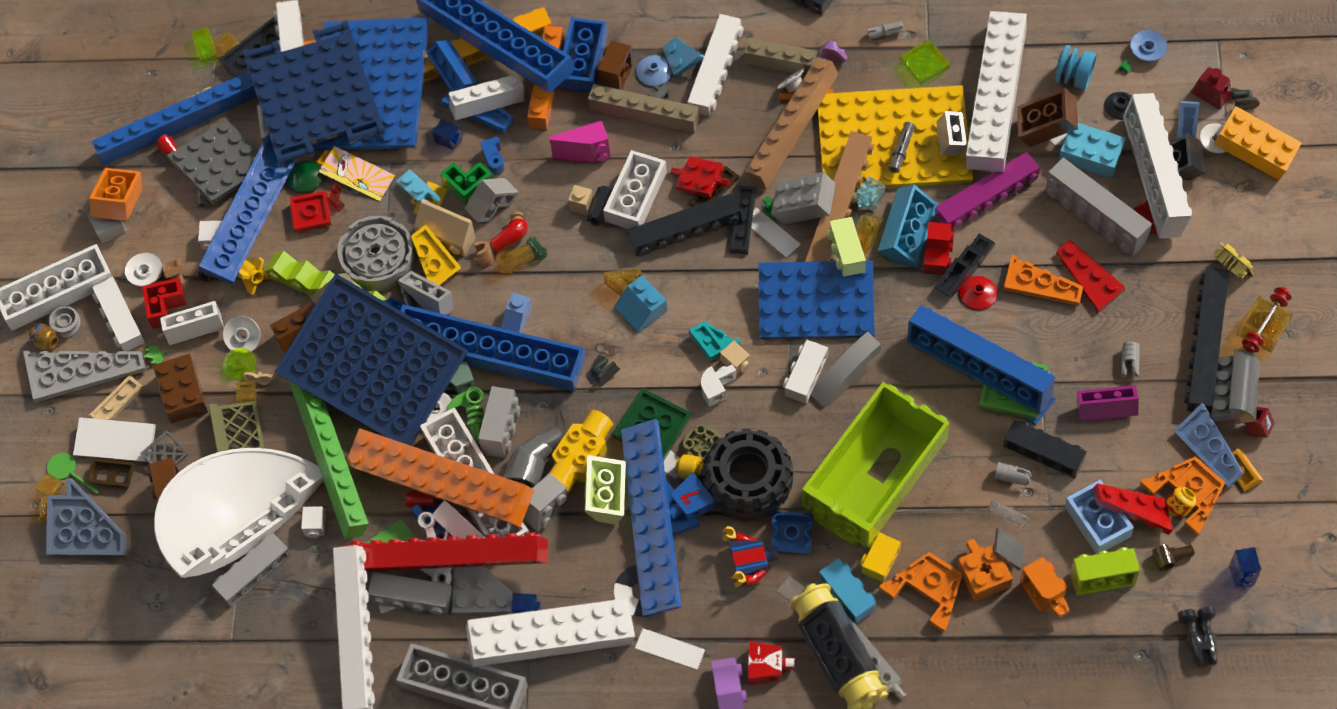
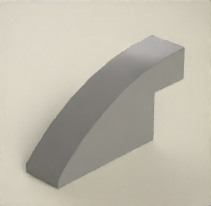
(846, 370)

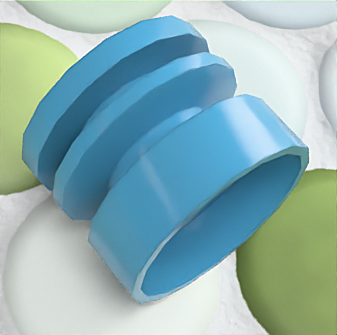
(1075, 67)

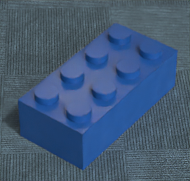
(585, 46)

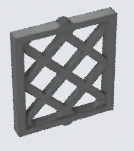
(175, 443)

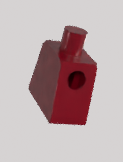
(1213, 87)

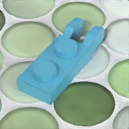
(416, 187)

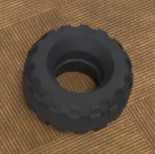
(748, 499)

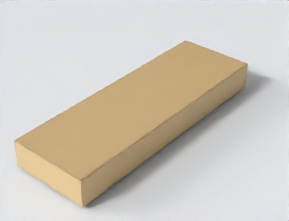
(117, 400)

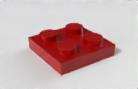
(310, 211)

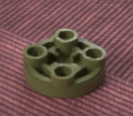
(700, 440)

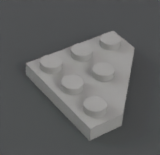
(479, 593)

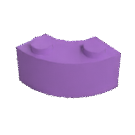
(727, 684)

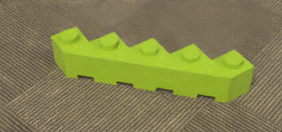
(300, 275)

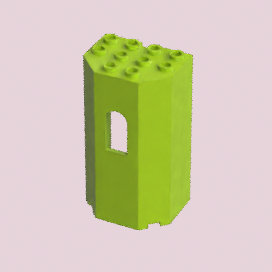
(843, 492)

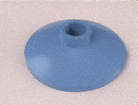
(1151, 40)
(654, 76)

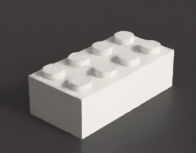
(635, 190)

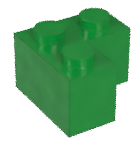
(464, 184)

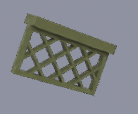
(219, 429)

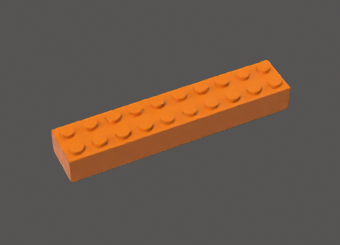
(440, 477)

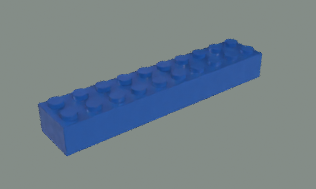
(501, 40)
(508, 350)

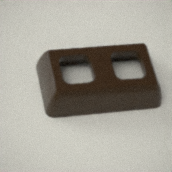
(113, 467)

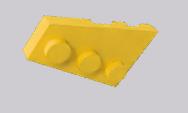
(434, 257)

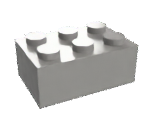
(803, 198)
(499, 422)

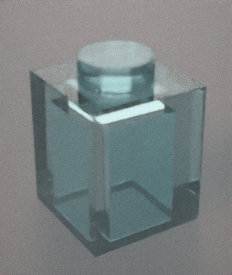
(870, 193)

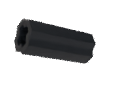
(596, 212)

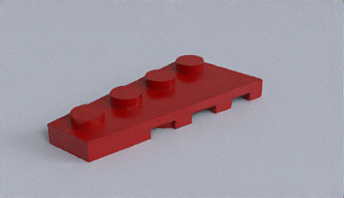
(1097, 283)
(1135, 505)

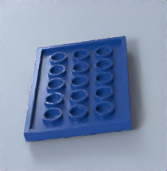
(814, 300)

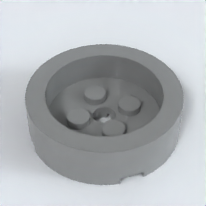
(381, 269)

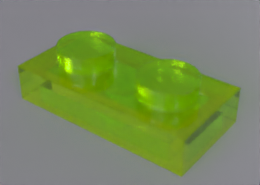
(204, 44)

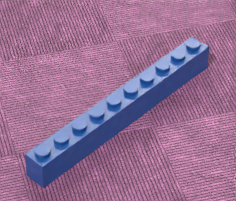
(175, 118)

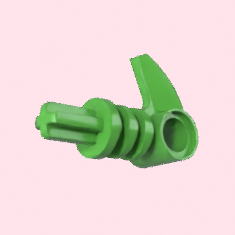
(473, 409)

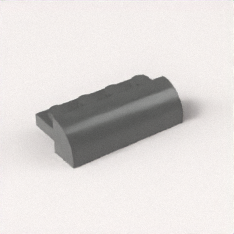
(1237, 387)

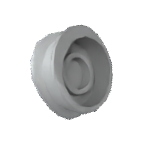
(65, 321)

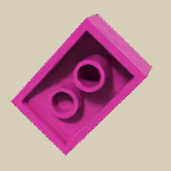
(581, 144)

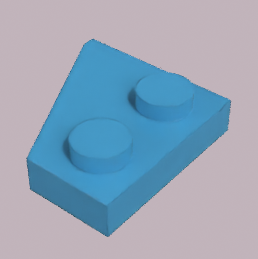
(680, 56)

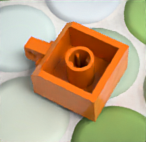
(977, 564)
(1044, 587)

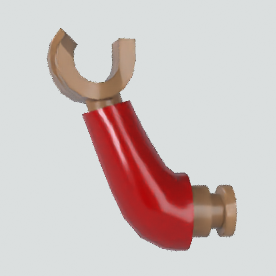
(510, 235)

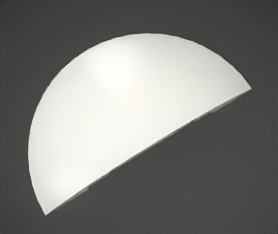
(229, 505)

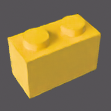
(880, 557)

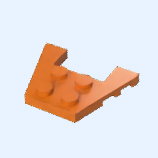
(1196, 477)
(933, 580)

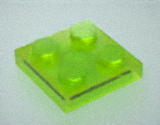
(925, 61)

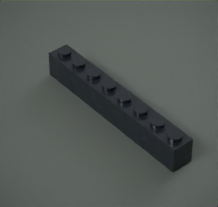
(1208, 338)

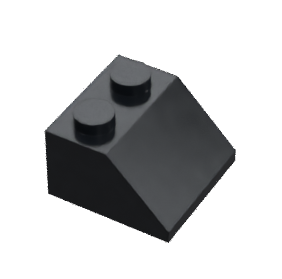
(1189, 157)

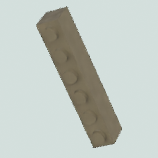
(644, 108)

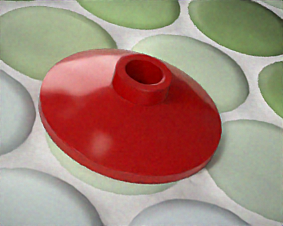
(975, 299)

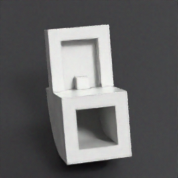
(713, 382)

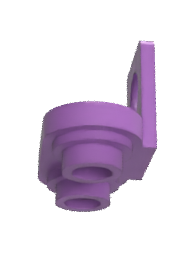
(831, 51)

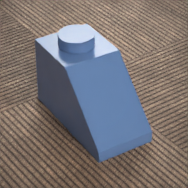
(516, 312)

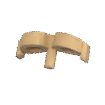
(263, 379)

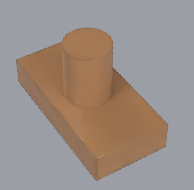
(174, 269)

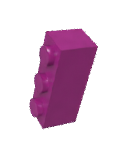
(1107, 403)

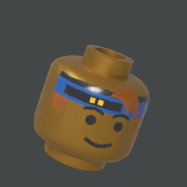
(43, 337)

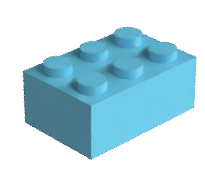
(1093, 150)

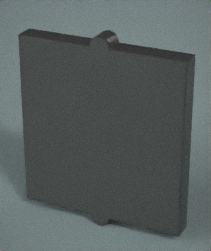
(1008, 549)

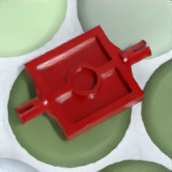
(700, 176)

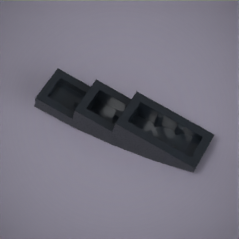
(964, 266)

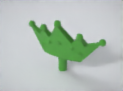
(154, 354)

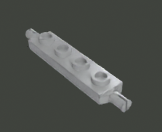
(887, 675)

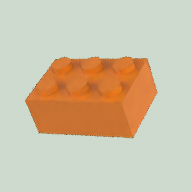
(115, 194)

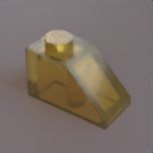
(868, 230)

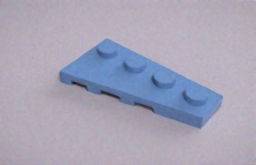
(1207, 442)

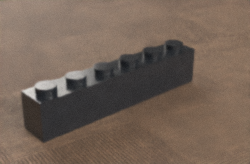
(685, 224)

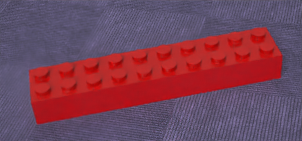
(454, 552)

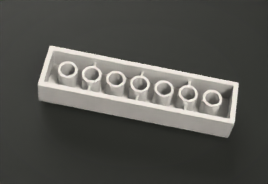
(1157, 166)
(452, 440)
(549, 632)

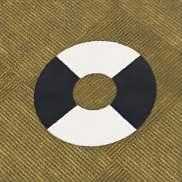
(623, 590)

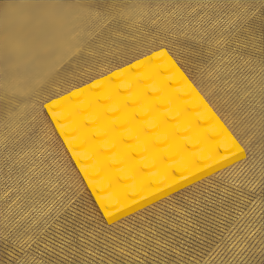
(882, 117)

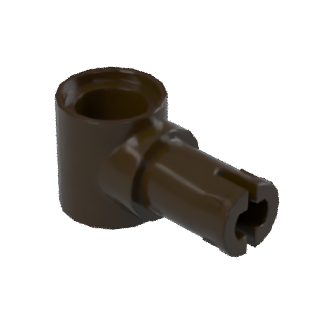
(1168, 557)

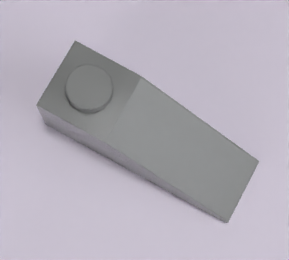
(427, 294)

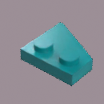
(710, 339)

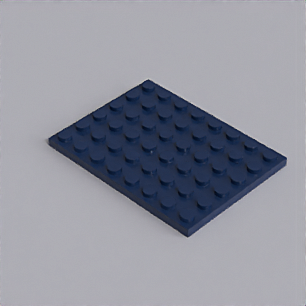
(371, 361)

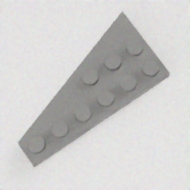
(75, 370)

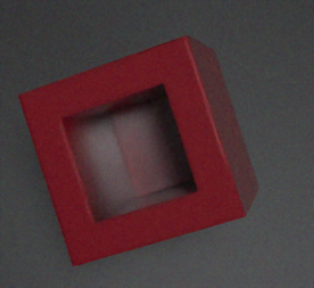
(1262, 425)

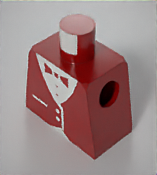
(766, 663)

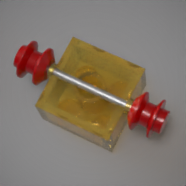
(1266, 322)

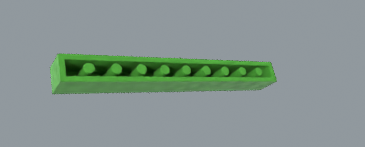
(331, 463)

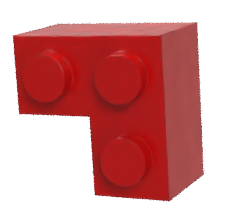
(938, 245)
(160, 297)

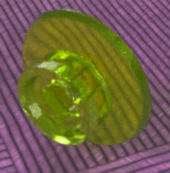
(234, 371)

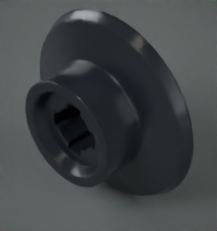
(1114, 108)

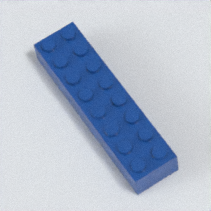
(980, 359)

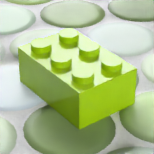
(1104, 571)

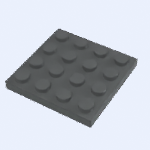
(215, 161)

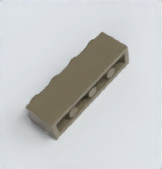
(779, 56)

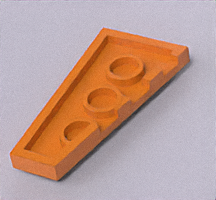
(1034, 282)

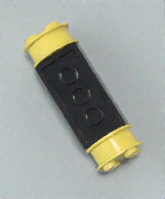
(838, 647)

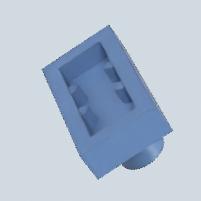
(1187, 118)

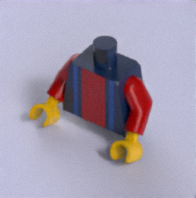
(748, 557)

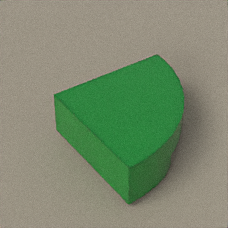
(767, 207)

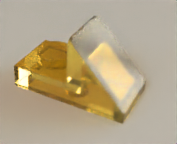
(618, 279)

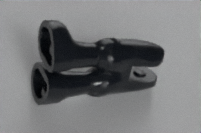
(1201, 642)

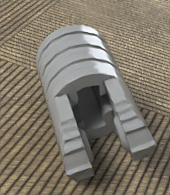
(1130, 357)
(1012, 474)

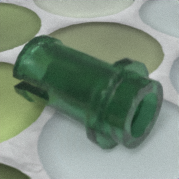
(539, 251)

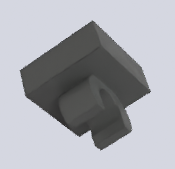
(663, 92)

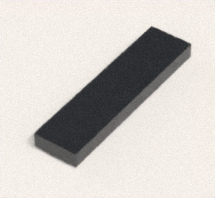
(742, 229)

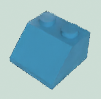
(641, 304)

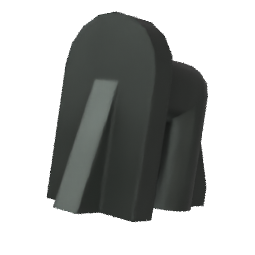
(1244, 99)
(605, 375)

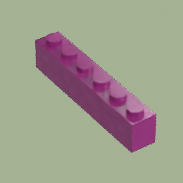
(987, 191)

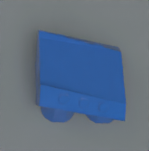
(792, 532)

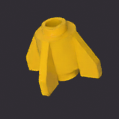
(253, 274)

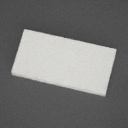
(113, 439)

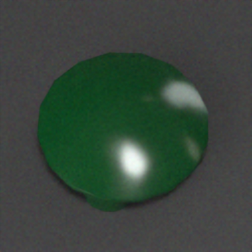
(305, 176)

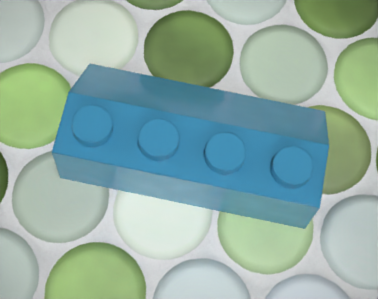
(907, 226)

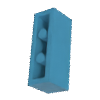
(848, 590)

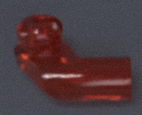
(334, 197)

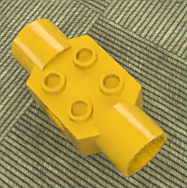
(576, 445)

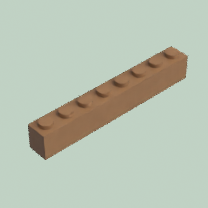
(791, 123)
(847, 180)

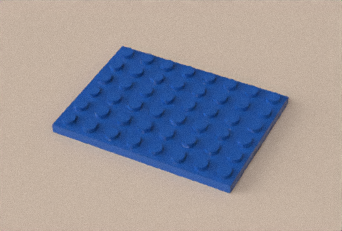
(394, 67)

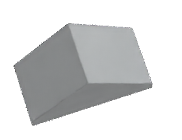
(107, 228)

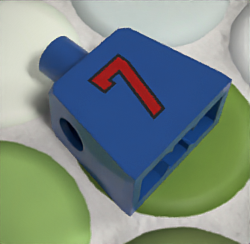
(691, 499)

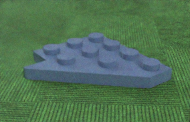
(80, 526)

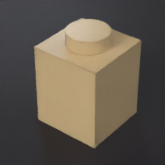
(580, 200)
(737, 356)

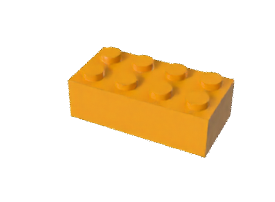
(1257, 143)

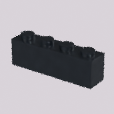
(1045, 448)

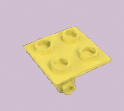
(1240, 264)

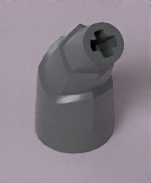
(528, 458)

